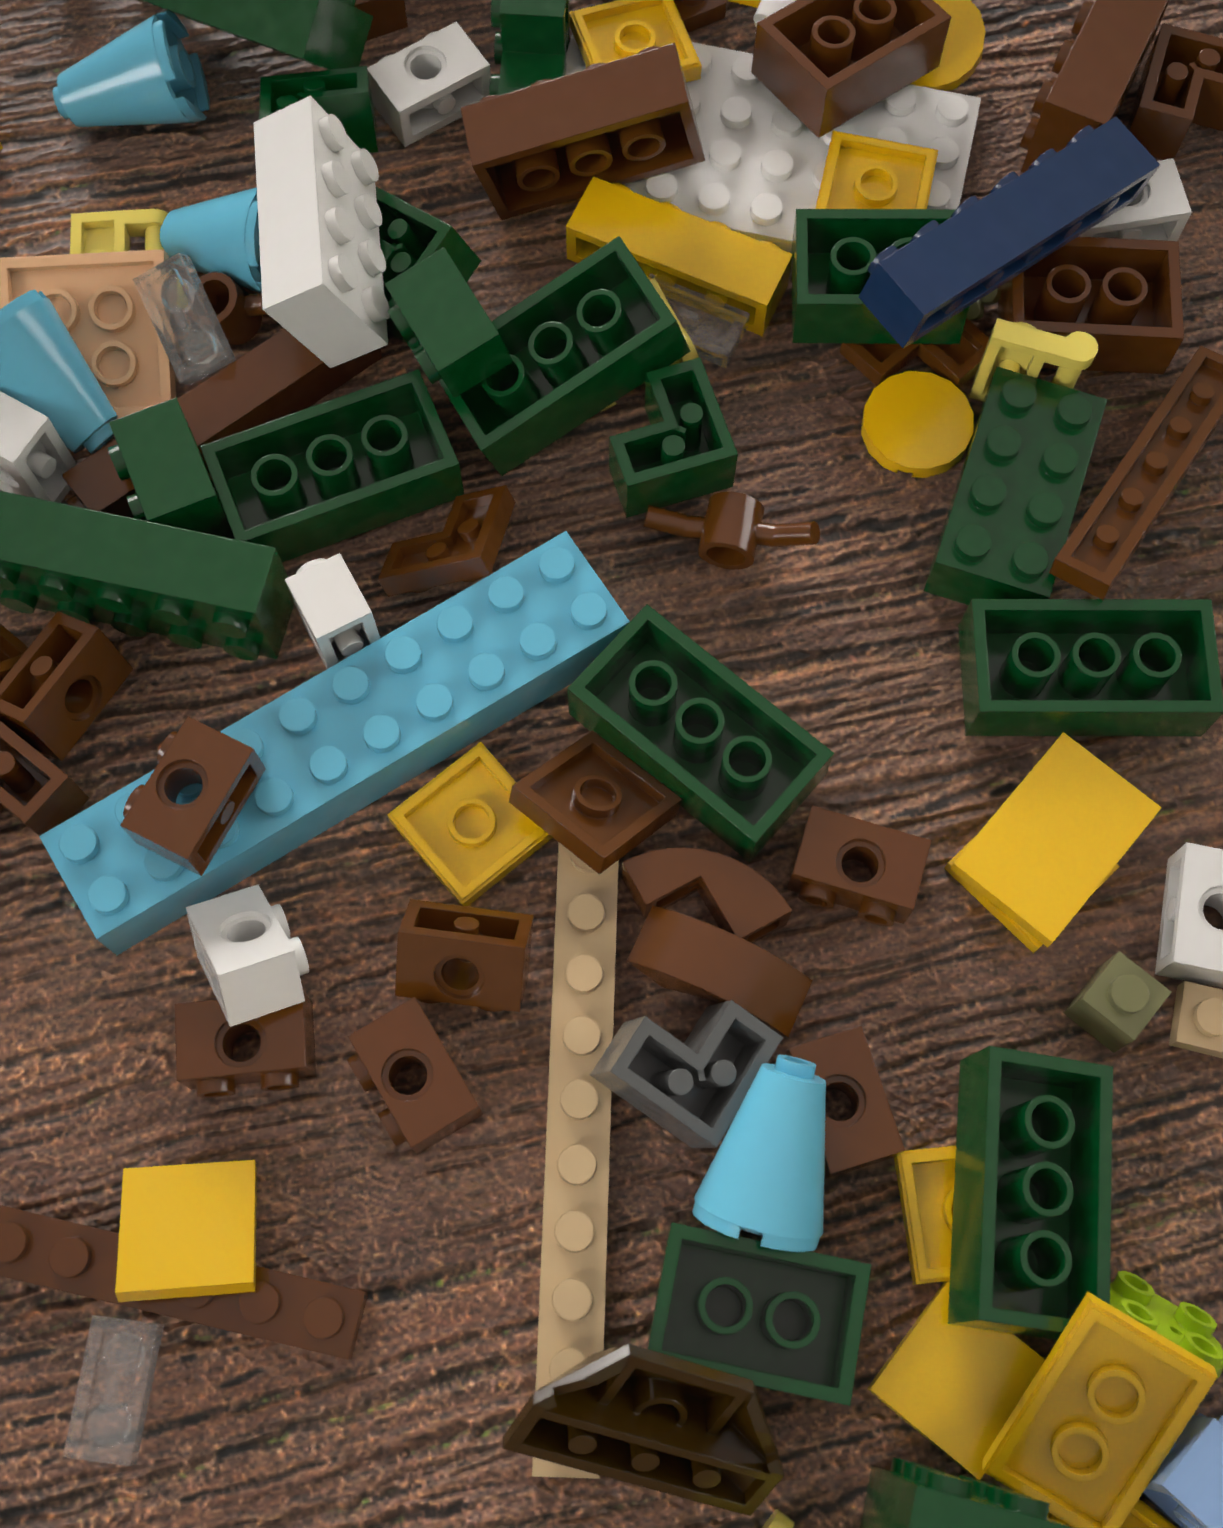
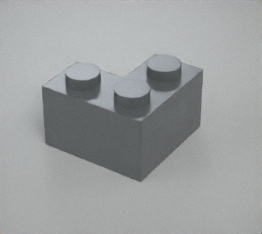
(690, 1085)

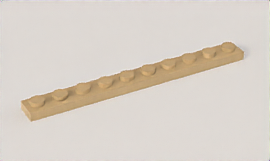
(577, 1128)

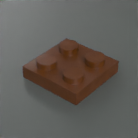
(595, 801)

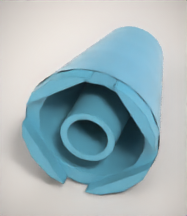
(136, 79)
(218, 237)
(50, 374)
(771, 1161)

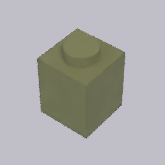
(1117, 1002)

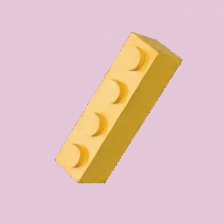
(682, 249)

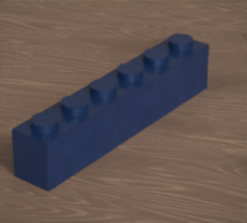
(1006, 231)

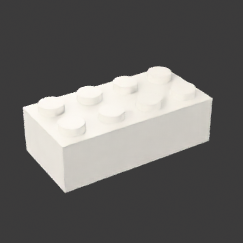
(319, 233)

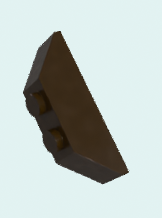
(655, 1427)

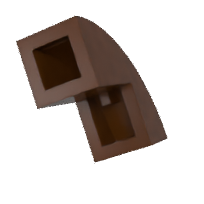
(732, 891)
(720, 967)

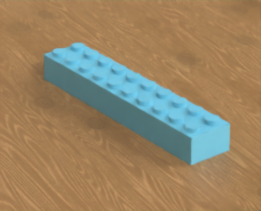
(356, 735)

